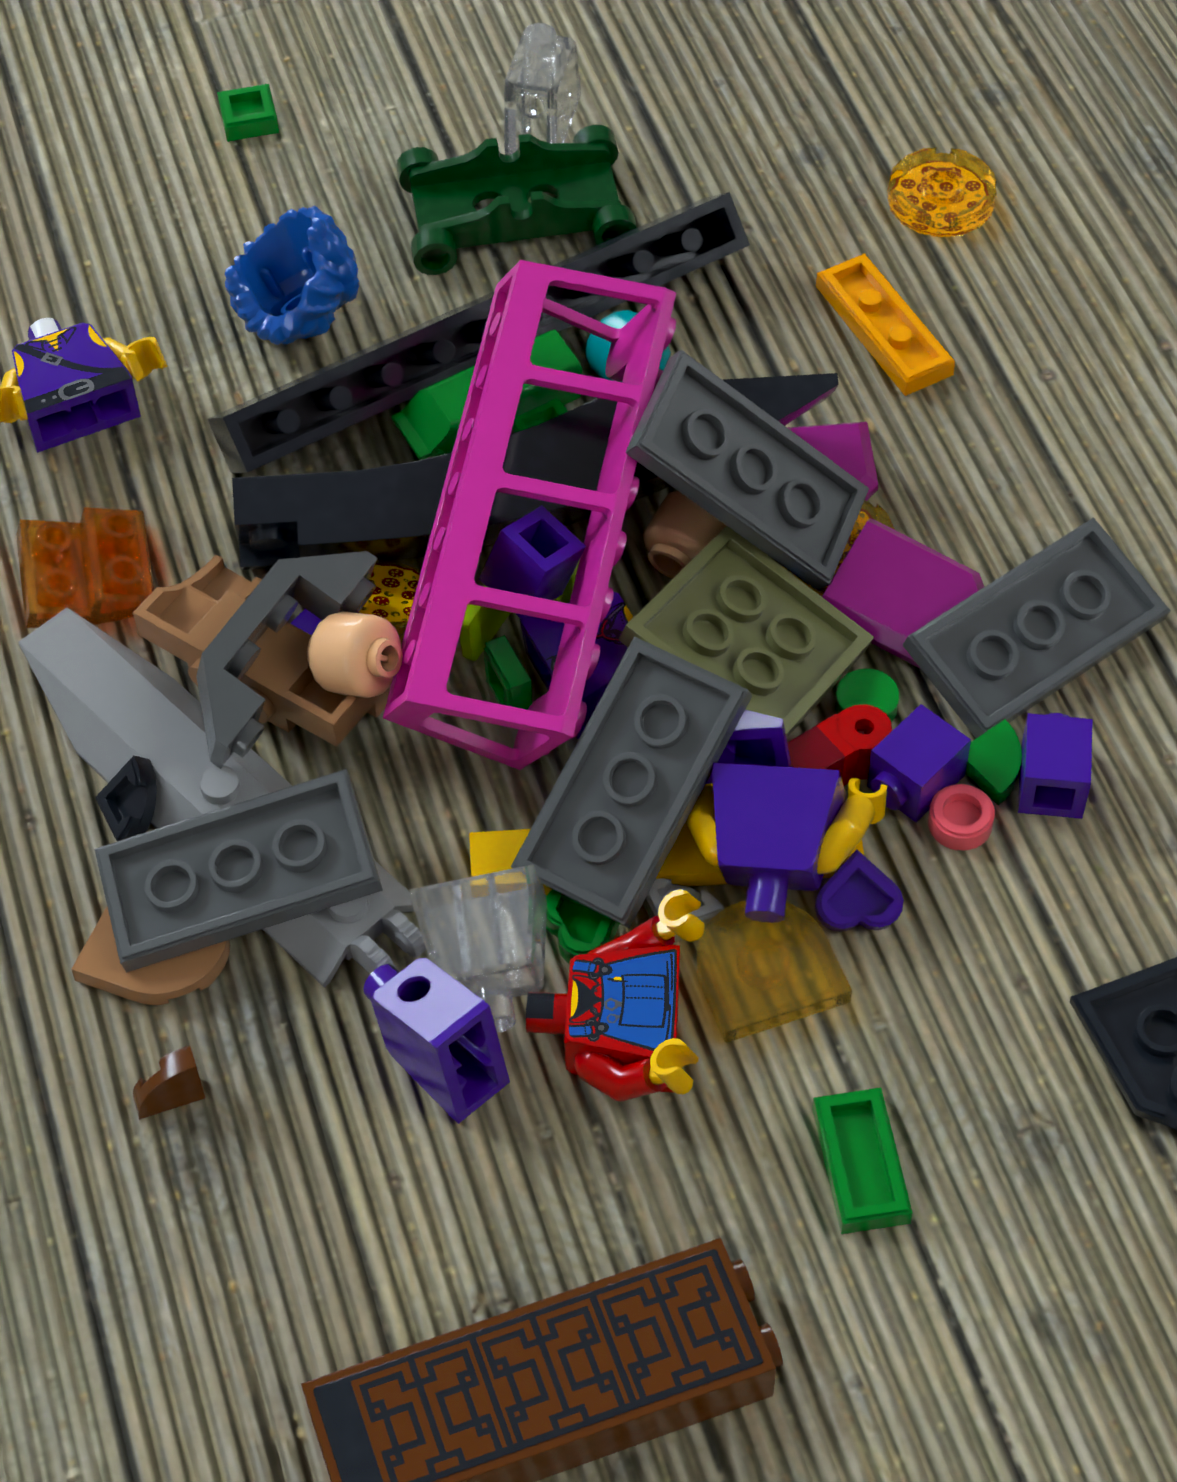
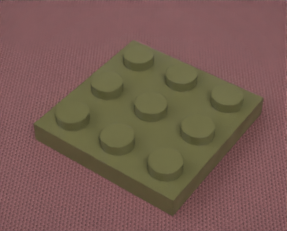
(753, 627)

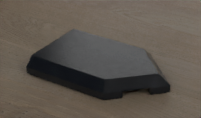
(1137, 1037)

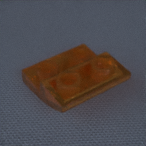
(88, 566)

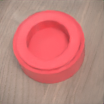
(961, 817)

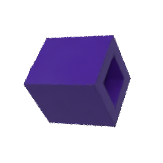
(533, 557)
(918, 762)
(1055, 765)

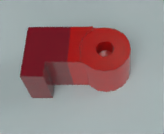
(842, 742)

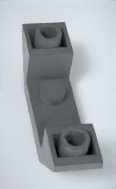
(318, 584)

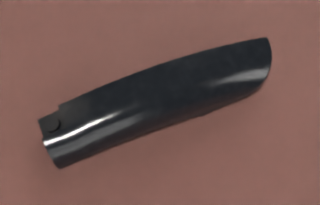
(396, 505)

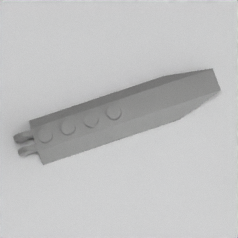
(126, 707)

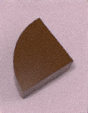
(171, 1086)

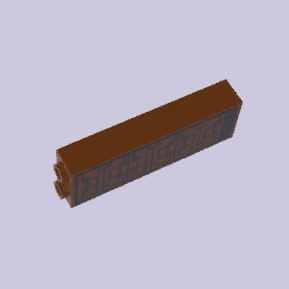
(553, 1379)

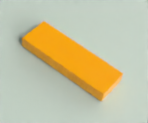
(885, 324)

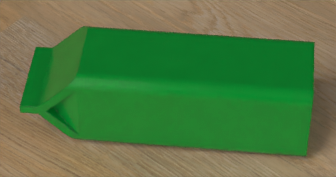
(435, 412)

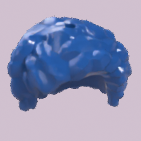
(293, 277)

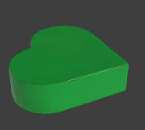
(576, 926)

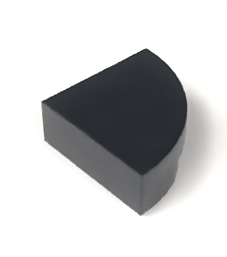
(129, 799)

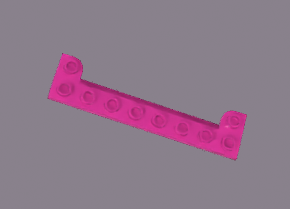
(469, 493)

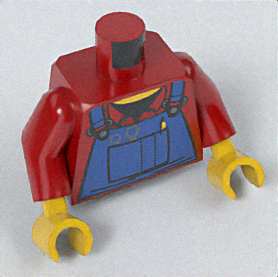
(625, 1007)

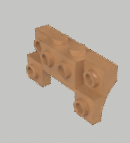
(193, 613)

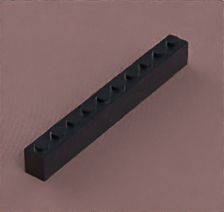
(450, 343)

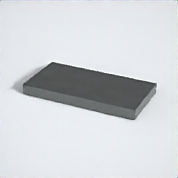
(748, 470)
(1036, 628)
(632, 781)
(236, 870)

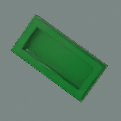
(861, 1161)

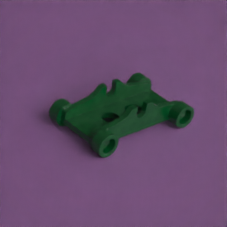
(450, 188)

